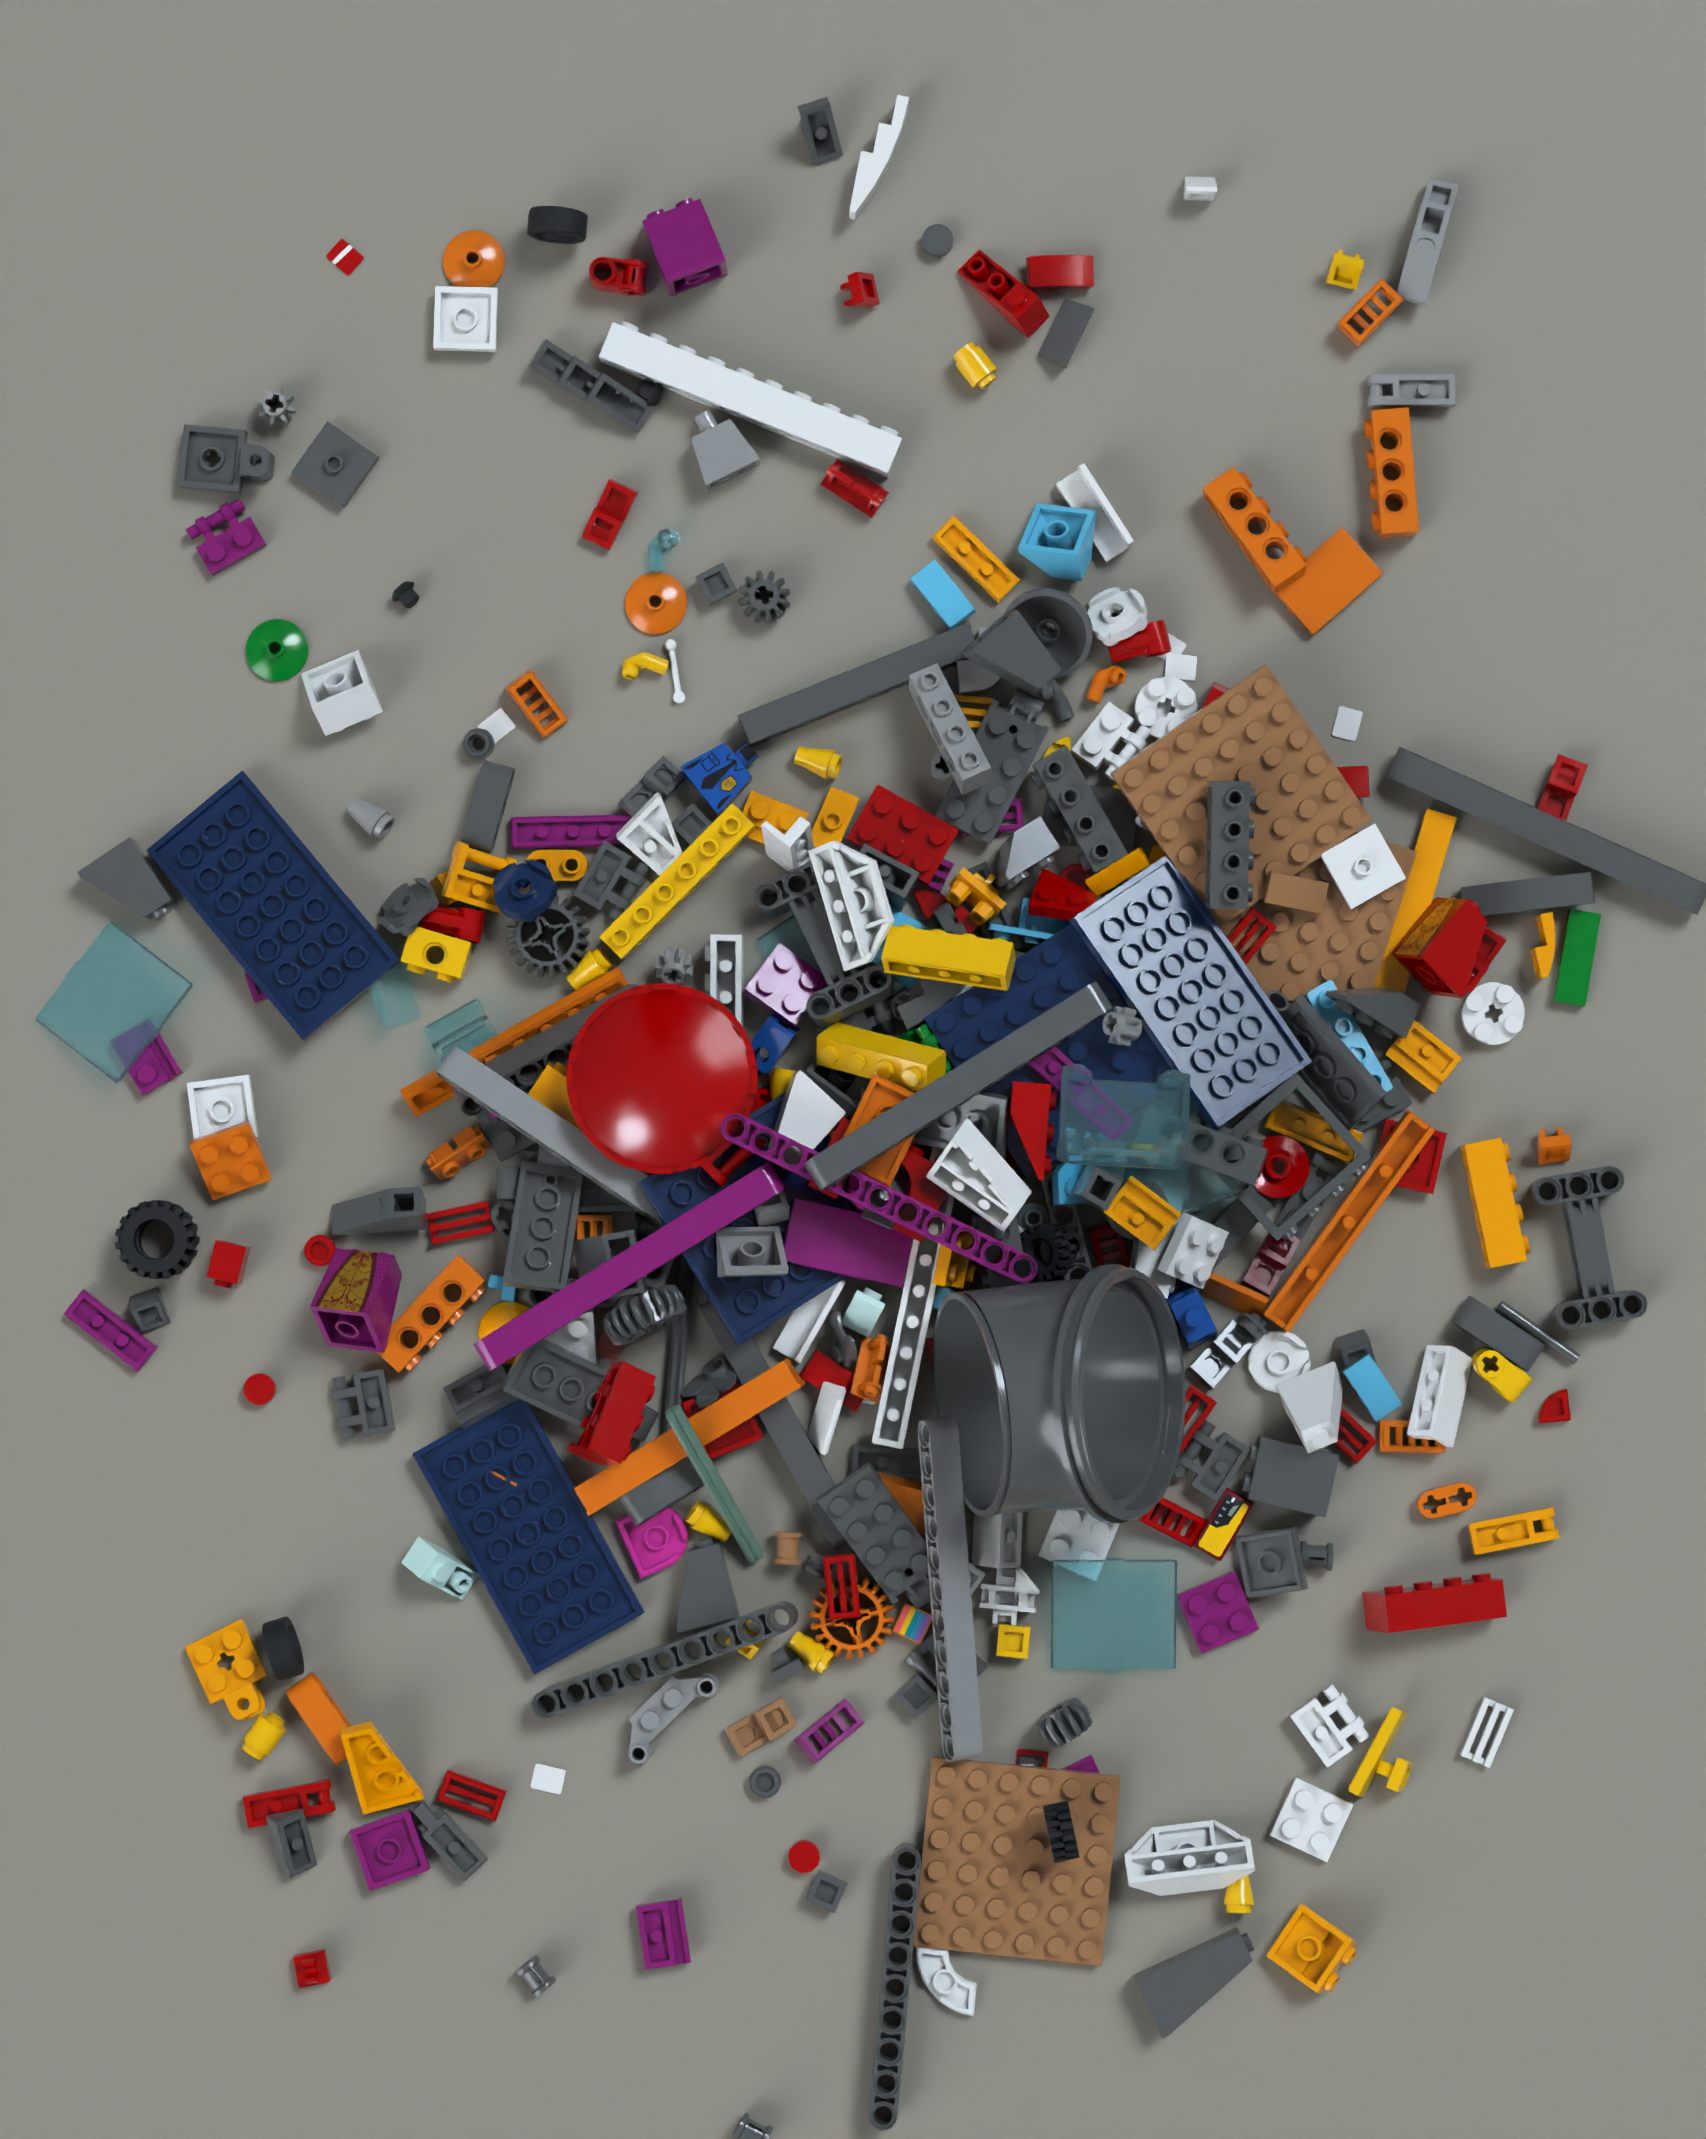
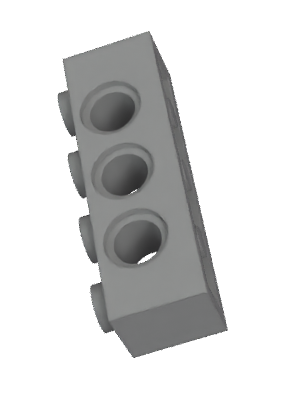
(949, 729)

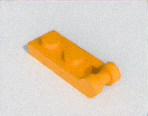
(1512, 1530)

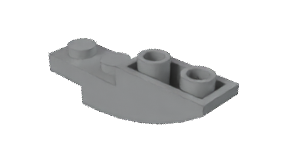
(1427, 241)

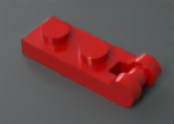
(265, 1803)

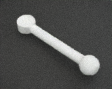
(678, 696)

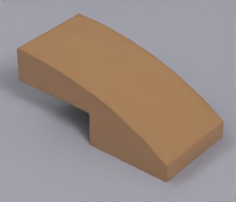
(1295, 892)
(760, 1727)

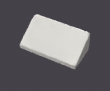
(826, 1416)

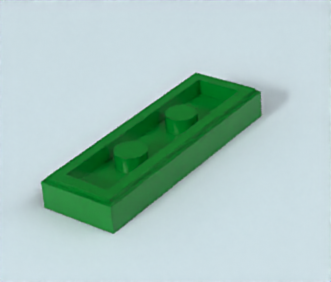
(1576, 957)

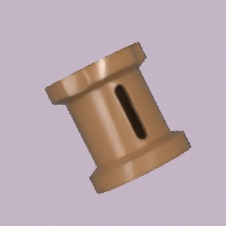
(788, 1547)

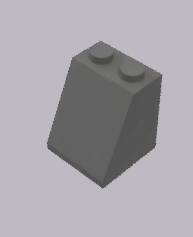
(1290, 1476)

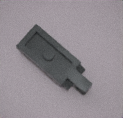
(449, 1840)

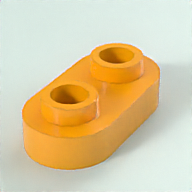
(556, 863)

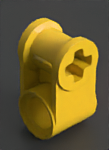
(1504, 1376)

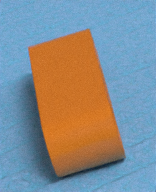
(320, 1714)

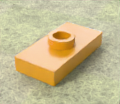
(834, 817)

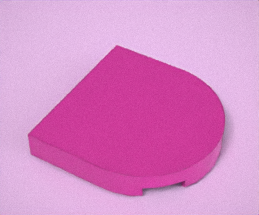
(656, 1542)

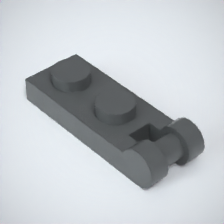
(1311, 1186)

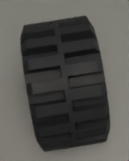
(130, 1239)

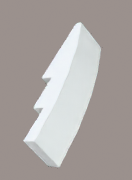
(874, 165)

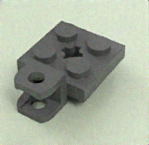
(236, 462)

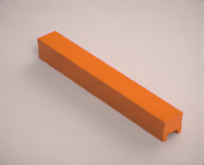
(1347, 1221)
(707, 1424)

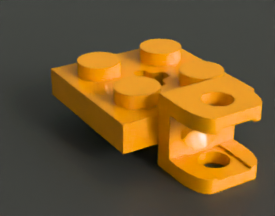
(234, 1684)

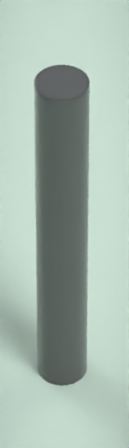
(1537, 1332)

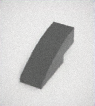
(935, 996)

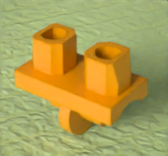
(977, 893)

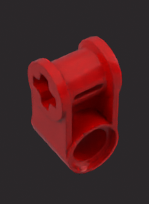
(621, 276)

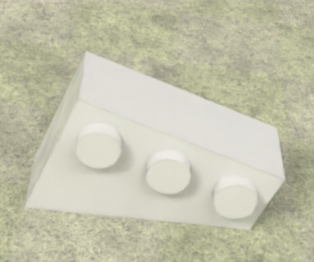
(979, 1177)

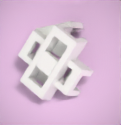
(1006, 1592)

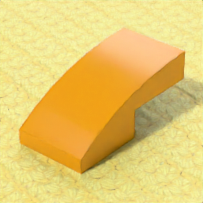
(1543, 956)

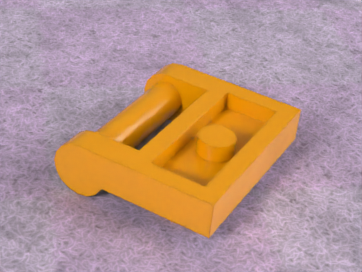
(472, 886)

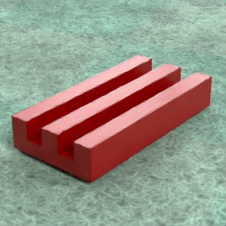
(1241, 925)
(433, 1227)
(1204, 1414)
(1363, 1449)
(842, 1593)
(446, 1785)

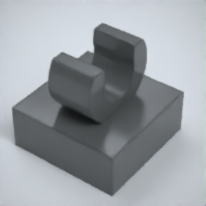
(786, 1667)

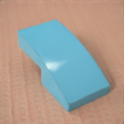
(942, 594)
(1371, 1387)

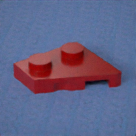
(1058, 897)

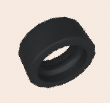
(557, 224)
(283, 1648)

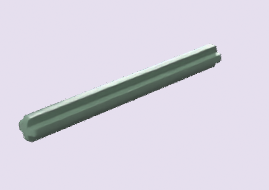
(713, 1483)

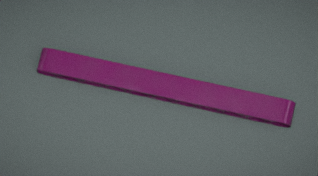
(894, 1200)
(629, 1266)

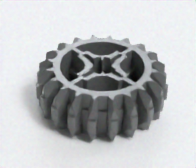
(561, 930)
(645, 1314)

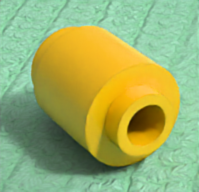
(975, 366)
(264, 1735)

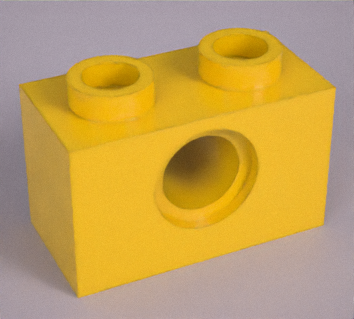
(456, 954)

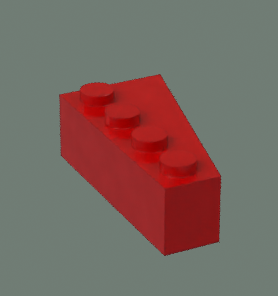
(1434, 1604)

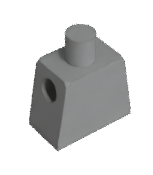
(721, 450)

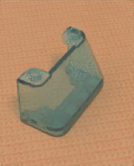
(1123, 1120)

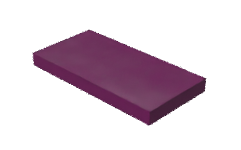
(845, 1244)

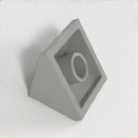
(750, 1252)

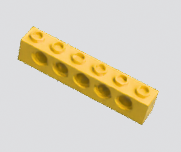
(678, 881)

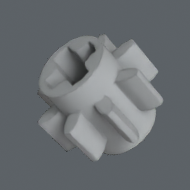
(271, 399)
(674, 965)
(1122, 1026)

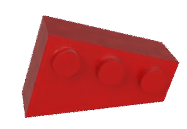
(615, 1415)

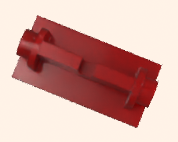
(854, 488)

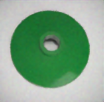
(286, 662)

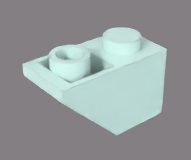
(863, 1311)
(439, 1568)

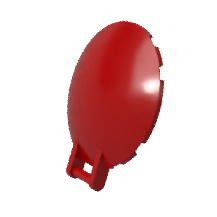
(659, 1077)

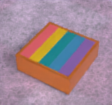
(912, 1623)

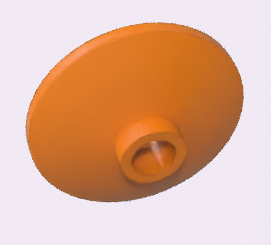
(485, 271)
(661, 618)

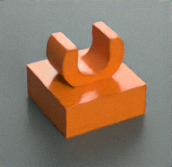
(1553, 1148)

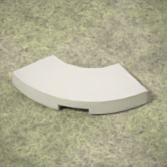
(945, 1982)

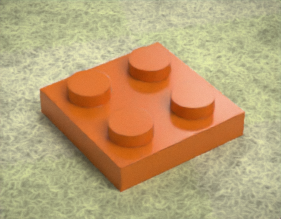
(230, 1160)

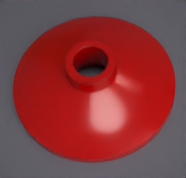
(1296, 1170)

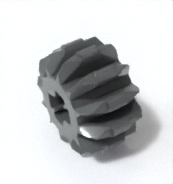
(771, 589)
(1064, 1722)

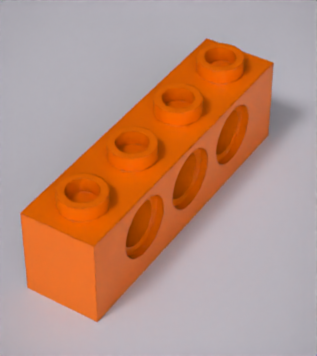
(1396, 425)
(1276, 572)
(457, 1272)

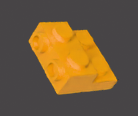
(953, 1268)
(1313, 1950)

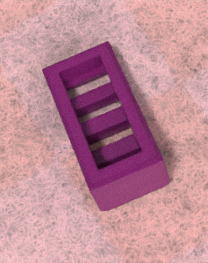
(808, 1748)

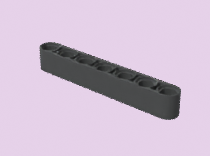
(528, 1060)

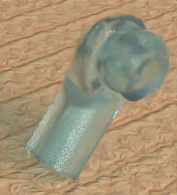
(658, 546)

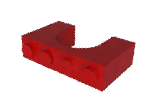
(921, 1187)

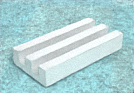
(1497, 1707)

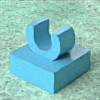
(508, 1293)

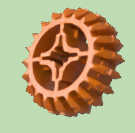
(858, 1643)

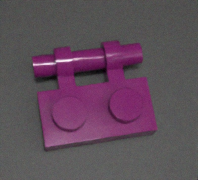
(231, 545)

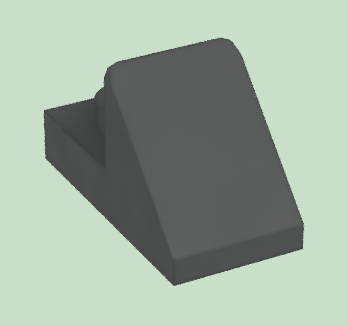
(819, 130)

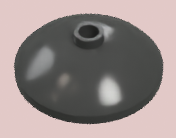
(1073, 628)

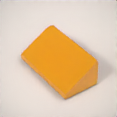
(1118, 871)

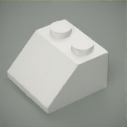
(341, 693)

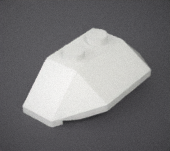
(853, 901)
(1188, 1858)

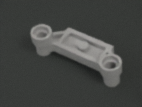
(663, 1708)

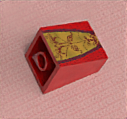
(1443, 946)

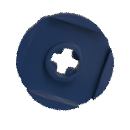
(527, 905)

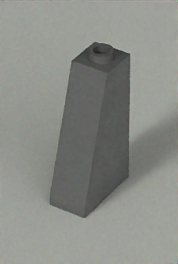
(1189, 1979)

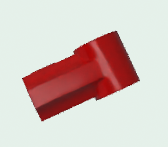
(1147, 643)
(461, 923)

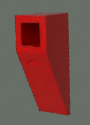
(1005, 293)
(1030, 1116)

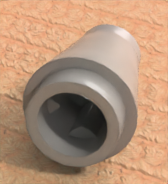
(371, 818)

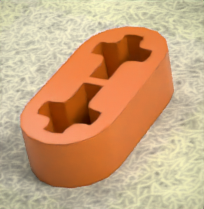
(1447, 1507)

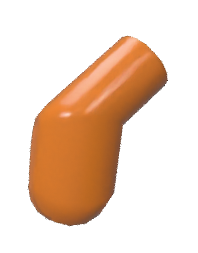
(1105, 679)

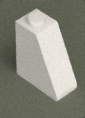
(805, 1115)
(1314, 1405)

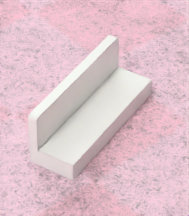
(1083, 492)
(789, 849)
(805, 1323)
(1440, 1394)
(997, 1540)

